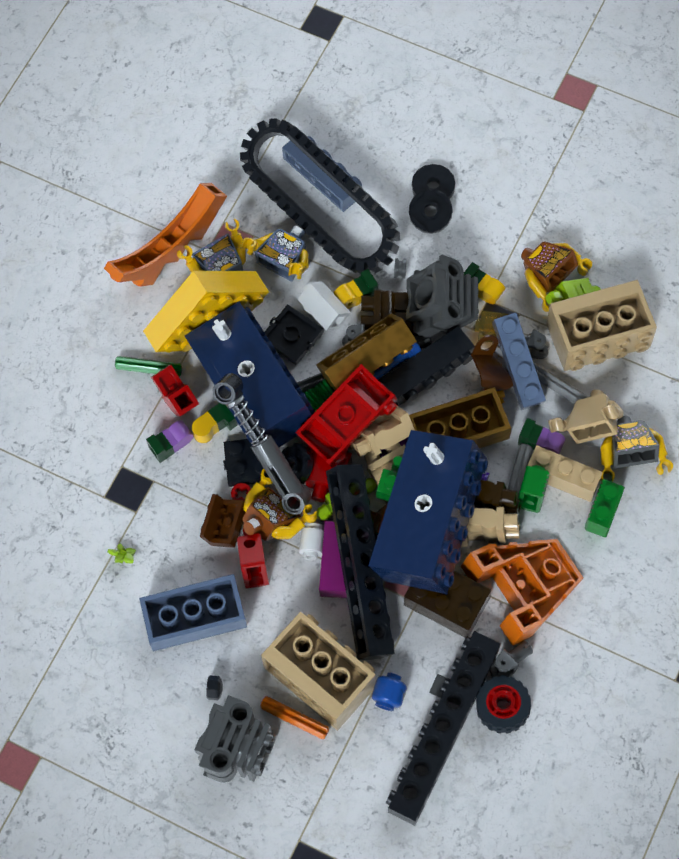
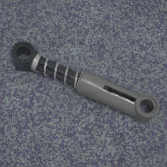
(263, 446)

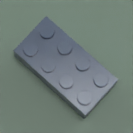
(193, 612)

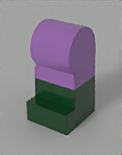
(537, 435)
(169, 440)

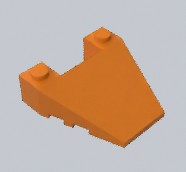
(530, 576)

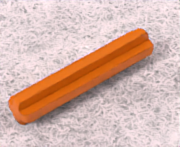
(294, 717)

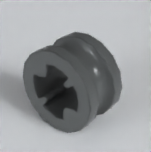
(400, 268)

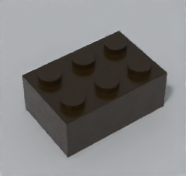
(456, 609)

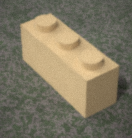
(567, 474)

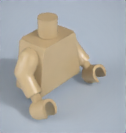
(590, 418)

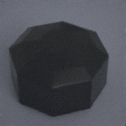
(214, 687)

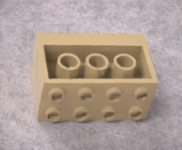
(601, 325)
(317, 685)

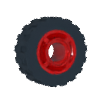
(503, 719)

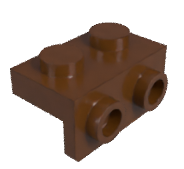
(222, 522)

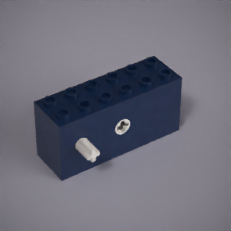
(239, 346)
(429, 511)

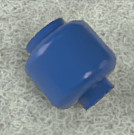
(389, 692)

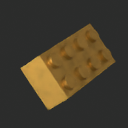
(371, 348)
(473, 418)

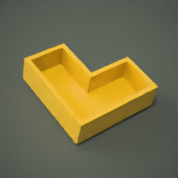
(198, 301)

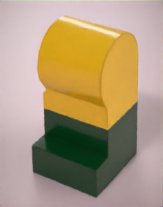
(489, 288)
(351, 292)
(212, 422)

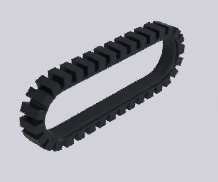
(299, 215)

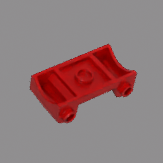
(346, 416)

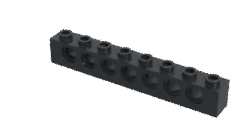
(355, 573)
(411, 809)

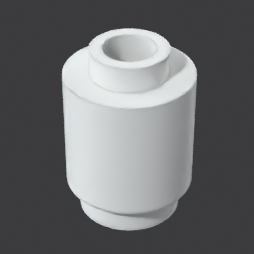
(311, 541)

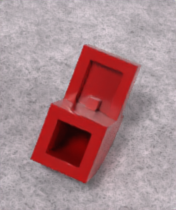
(174, 392)

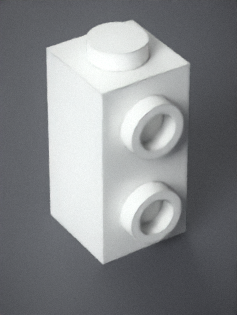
(323, 305)

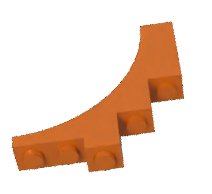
(190, 224)

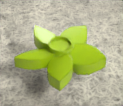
(122, 554)

